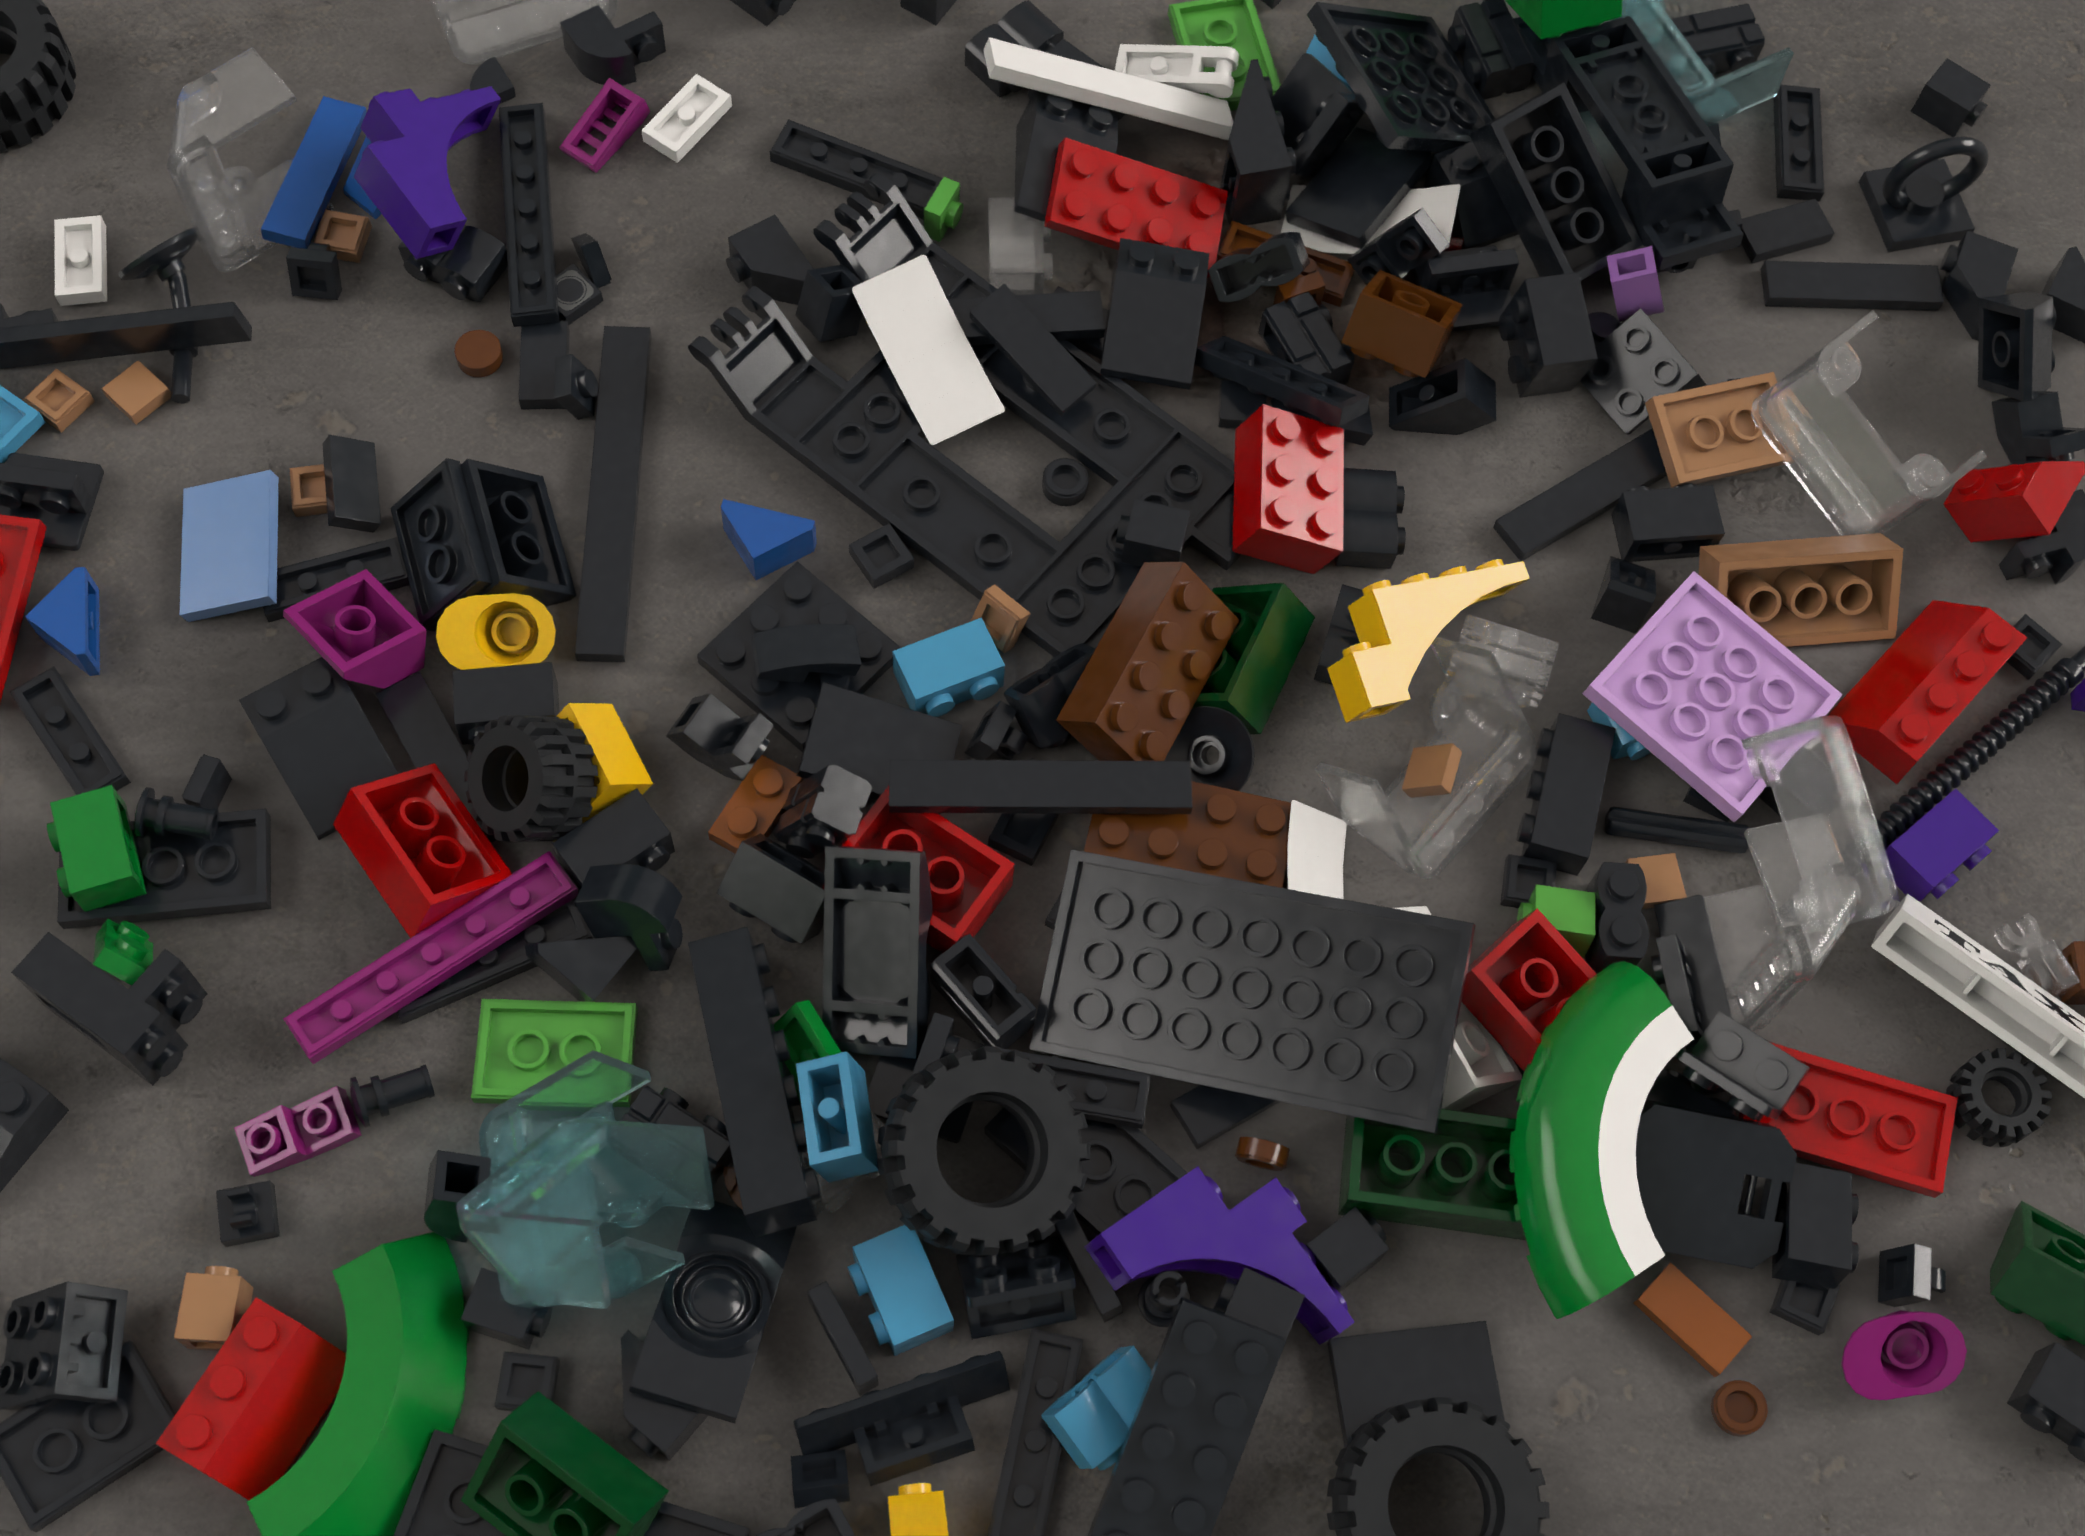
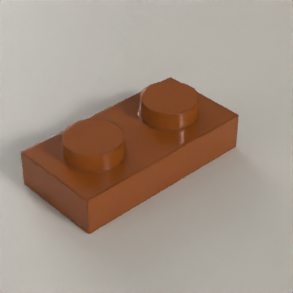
(754, 805)

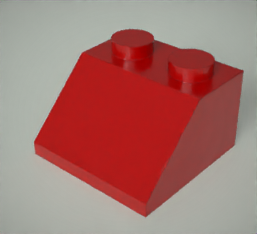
(2013, 499)

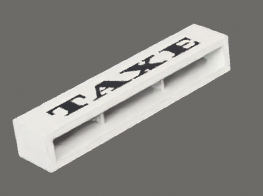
(1986, 990)

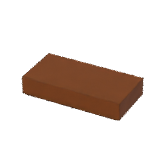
(1692, 1320)

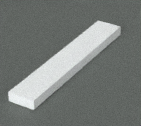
(1107, 89)

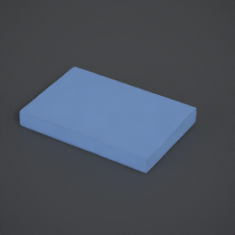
(229, 546)

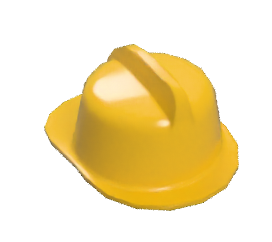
(495, 631)

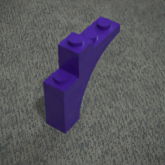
(408, 162)
(1195, 1232)

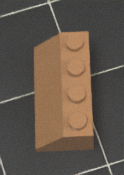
(1812, 586)

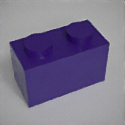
(1938, 845)

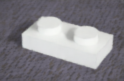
(686, 118)
(80, 260)

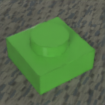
(943, 209)

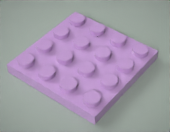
(1702, 684)

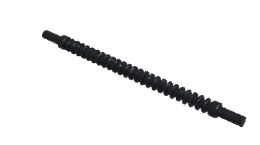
(1984, 744)

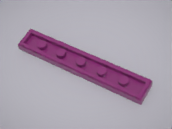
(430, 957)

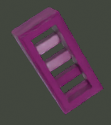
(608, 97)

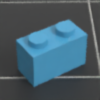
(949, 669)
(837, 1117)
(901, 1289)

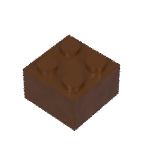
(1401, 324)

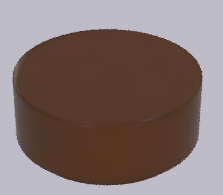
(478, 353)
(1262, 1153)
(1739, 1408)

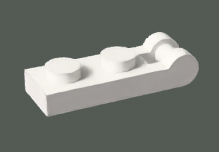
(1182, 66)

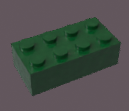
(1430, 1178)

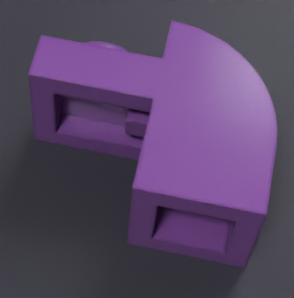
(1635, 283)

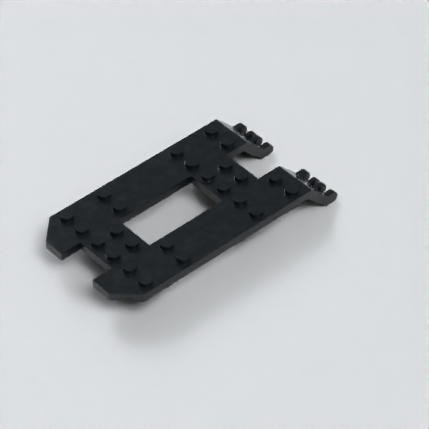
(875, 454)

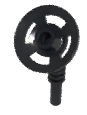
(167, 264)

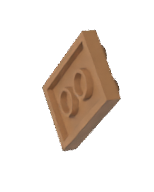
(1711, 431)

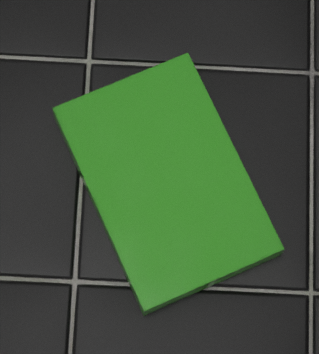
(1225, 24)
(535, 1038)

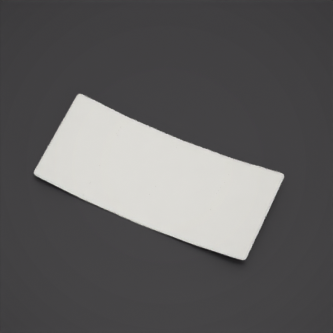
(1438, 203)
(927, 350)
(1315, 851)

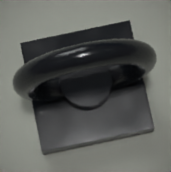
(1919, 198)

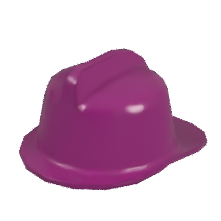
(1903, 1355)

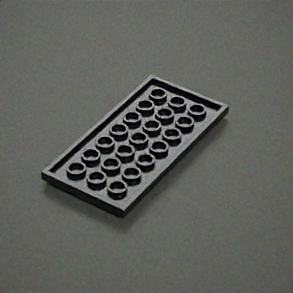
(1254, 989)

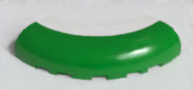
(1580, 1136)

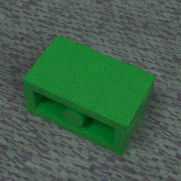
(95, 849)

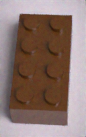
(1149, 666)
(1223, 836)

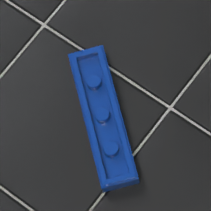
(314, 173)

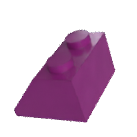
(361, 631)

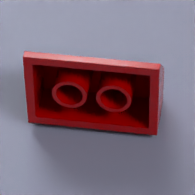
(418, 845)
(257, 1402)

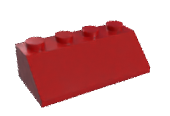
(1924, 683)

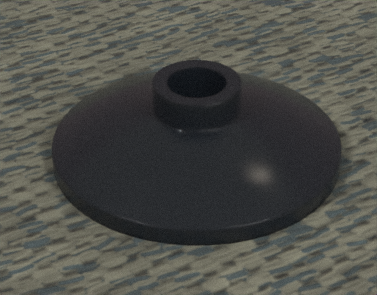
(1218, 728)

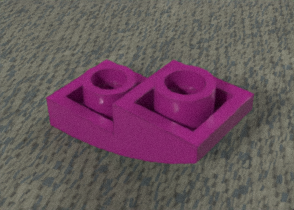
(297, 1133)

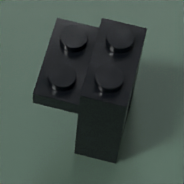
(128, 1024)

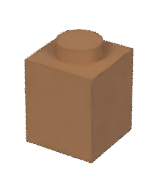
(211, 1307)

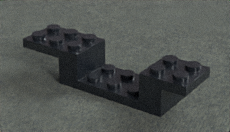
(1669, 151)

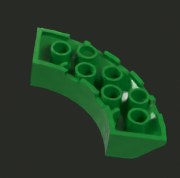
(395, 1390)

